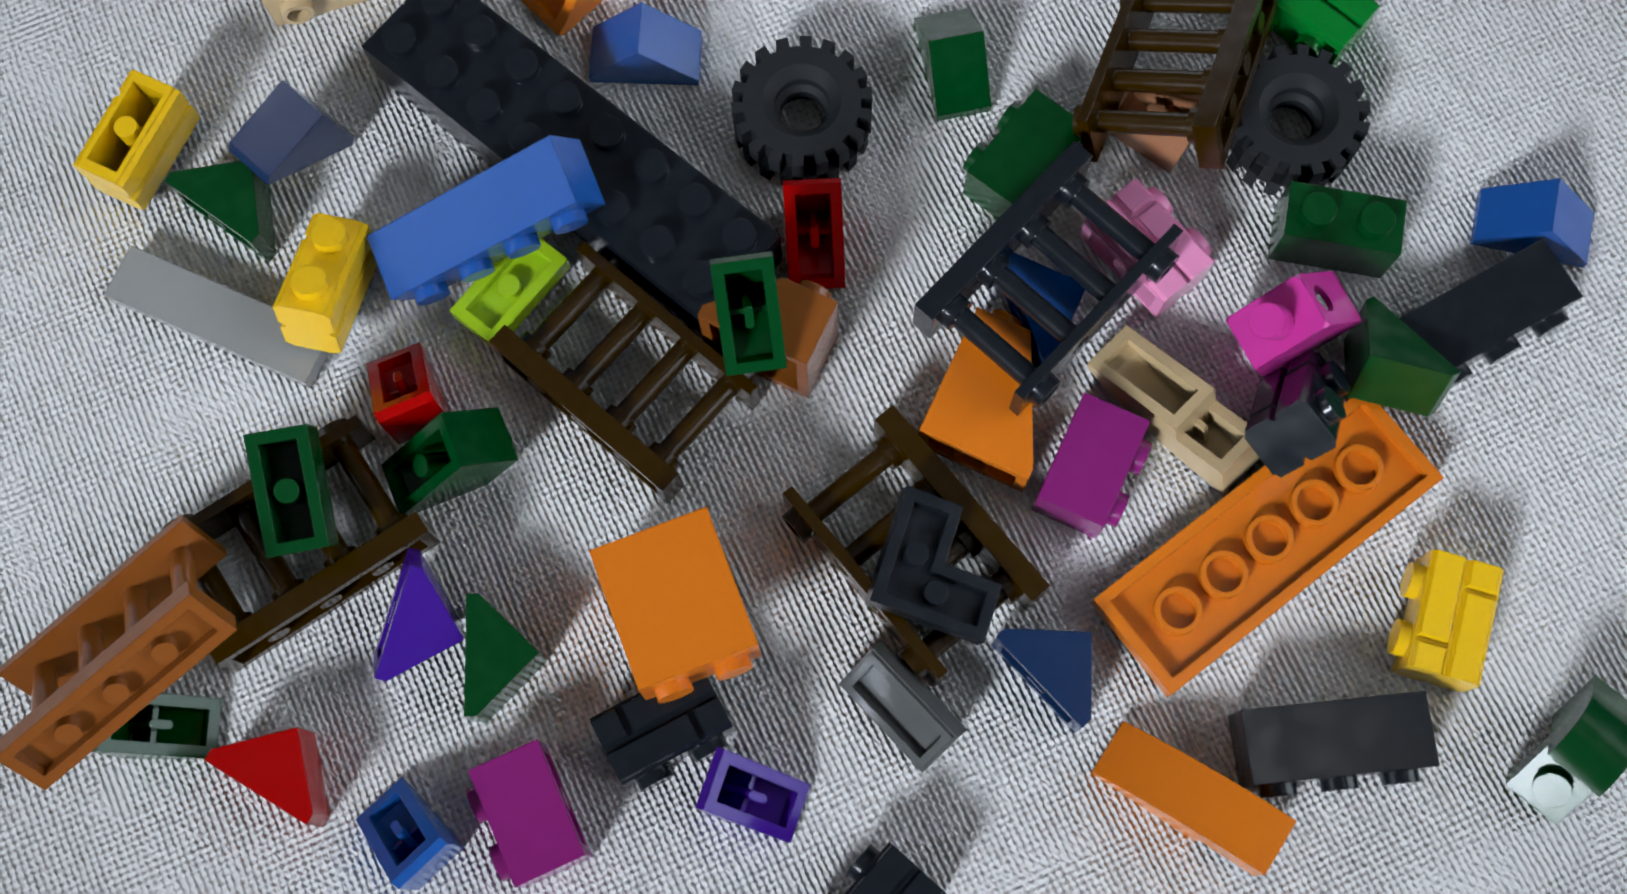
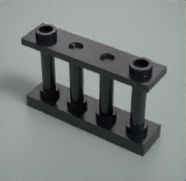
(1028, 224)

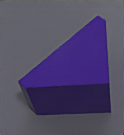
(417, 621)
(752, 795)

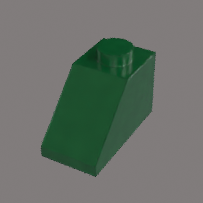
(449, 459)

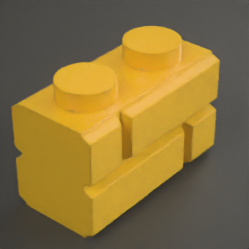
(137, 140)
(325, 283)
(1445, 620)

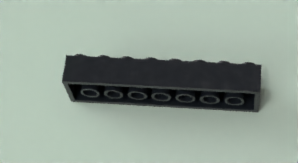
(507, 93)

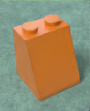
(676, 606)

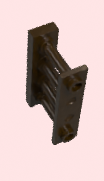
(1222, 85)
(615, 425)
(975, 535)
(346, 570)

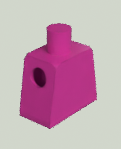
(1293, 320)

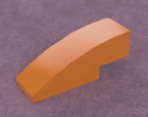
(1194, 799)

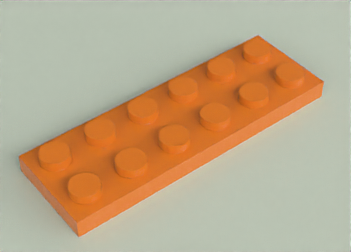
(1263, 547)

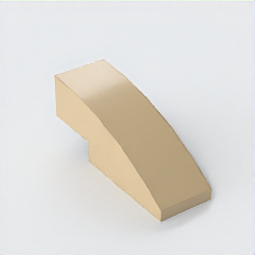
(1178, 406)

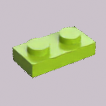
(509, 292)

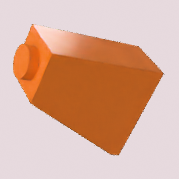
(972, 411)

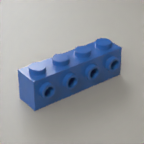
(487, 219)

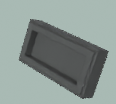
(902, 706)

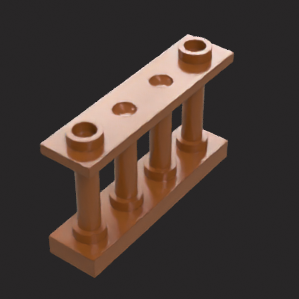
(114, 652)

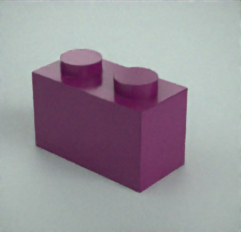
(1092, 466)
(527, 815)

